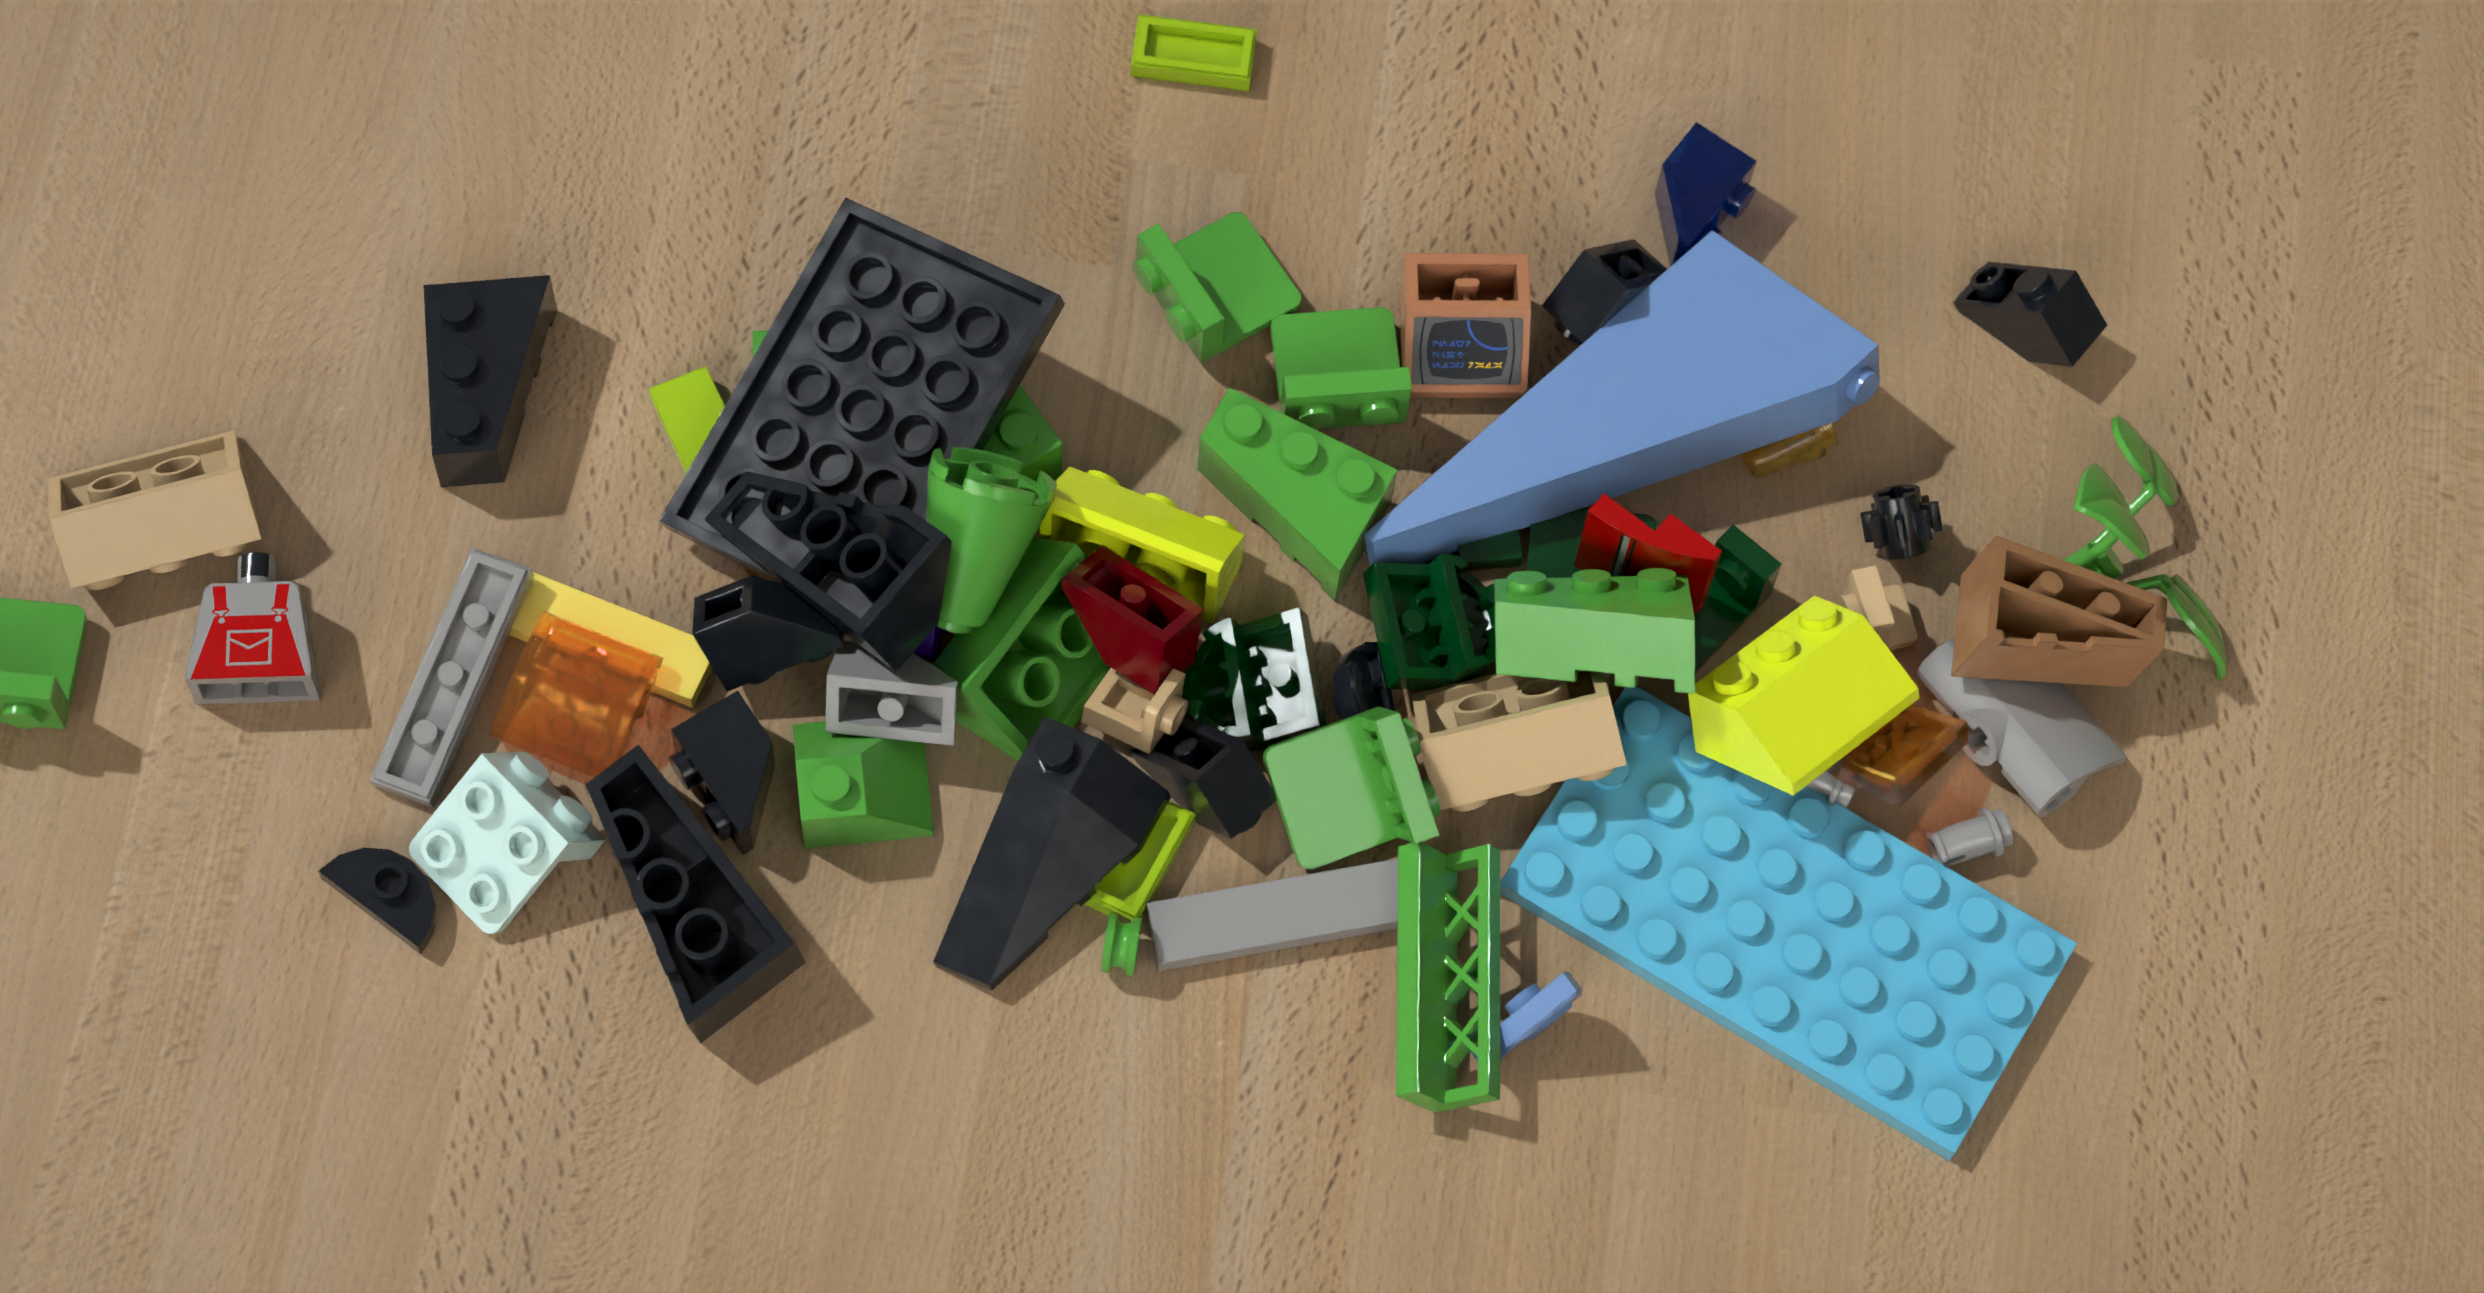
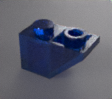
(1700, 188)

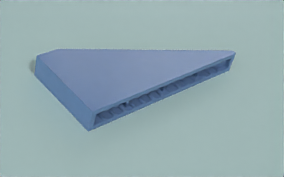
(1675, 381)

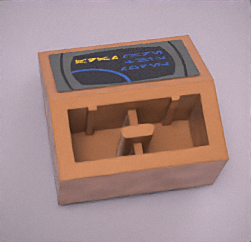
(1465, 324)

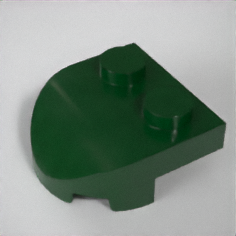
(1431, 622)
(1257, 680)

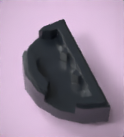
(1360, 682)
(386, 889)

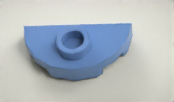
(1536, 1010)

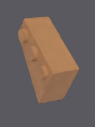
(2052, 621)

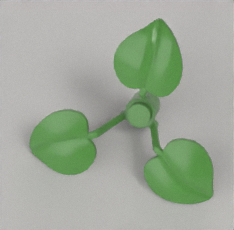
(2103, 501)

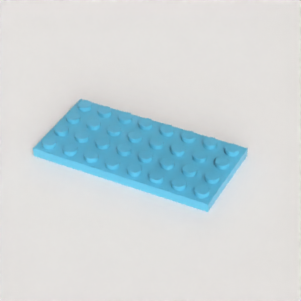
(1792, 926)

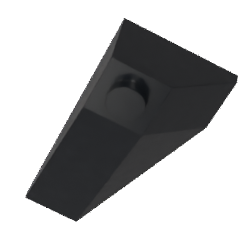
(854, 562)
(1055, 835)

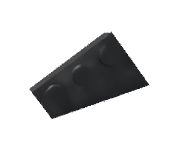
(481, 366)

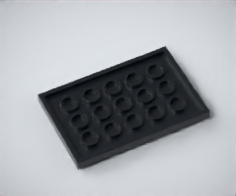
(869, 371)

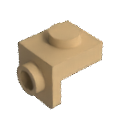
(1881, 606)
(1133, 713)

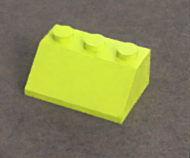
(1151, 532)
(1799, 696)

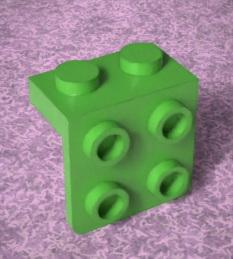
(1215, 283)
(1340, 368)
(39, 661)
(1351, 787)

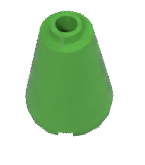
(991, 522)

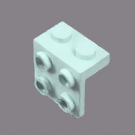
(502, 837)

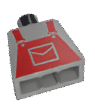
(252, 640)

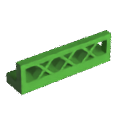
(1435, 982)

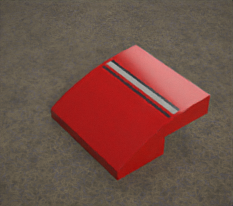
(1625, 545)

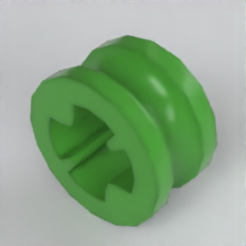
(1121, 945)

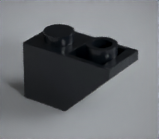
(2033, 311)
(759, 630)
(731, 765)

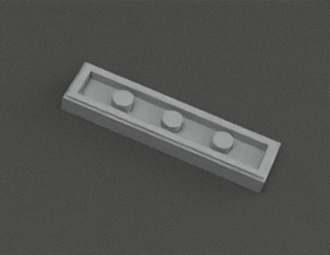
(452, 678)
(1274, 915)

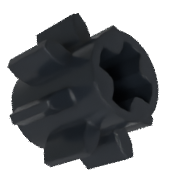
(1901, 521)

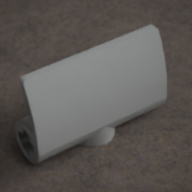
(2028, 727)

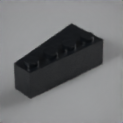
(699, 910)

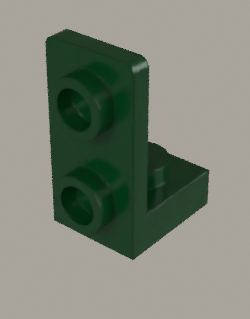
(1737, 590)

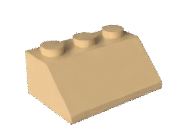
(152, 511)
(1515, 736)

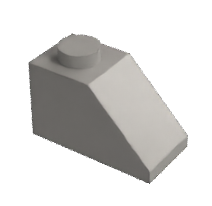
(877, 702)

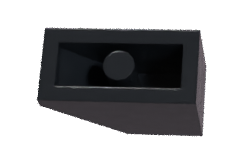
(1600, 286)
(1210, 777)

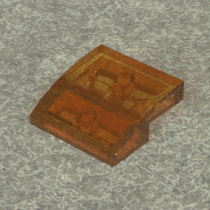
(575, 695)
(1902, 754)

